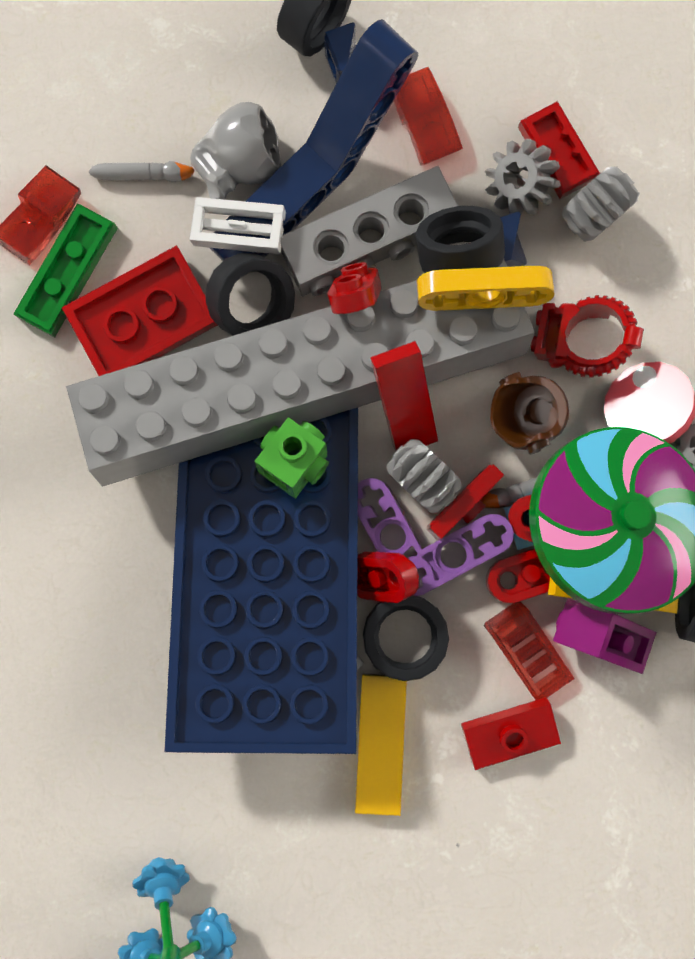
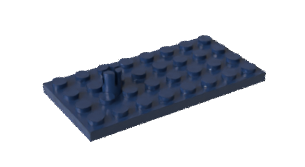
(265, 604)

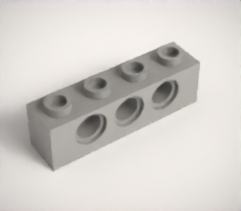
(341, 229)

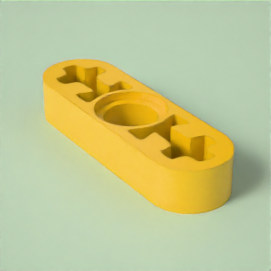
(485, 288)

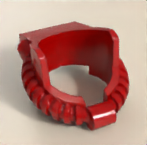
(558, 322)

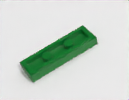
(65, 269)

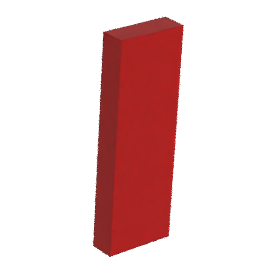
(405, 395)

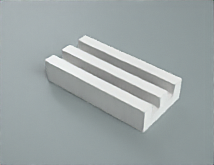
(233, 242)

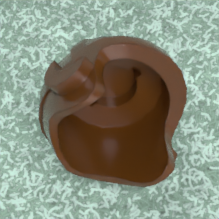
(529, 411)

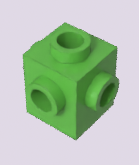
(292, 456)

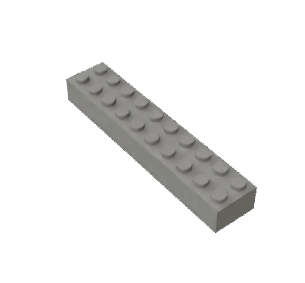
(261, 377)

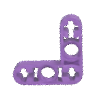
(430, 556)

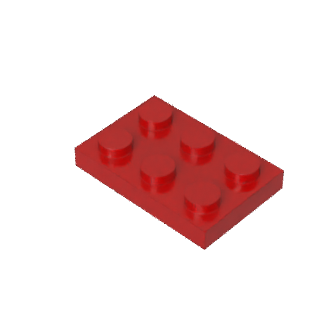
(140, 314)

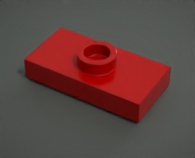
(554, 130)
(466, 504)
(511, 733)

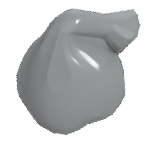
(237, 150)

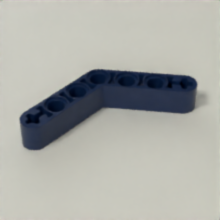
(341, 132)

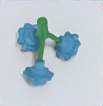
(210, 933)

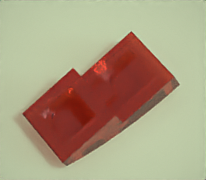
(426, 117)
(42, 211)

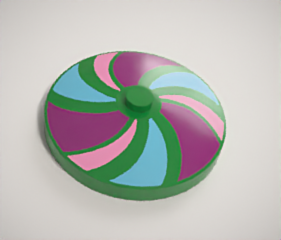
(616, 520)

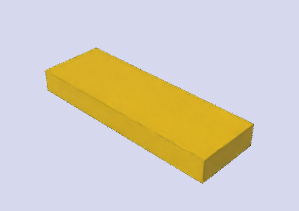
(380, 745)

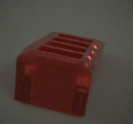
(513, 627)

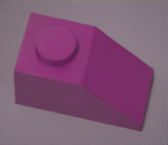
(604, 636)

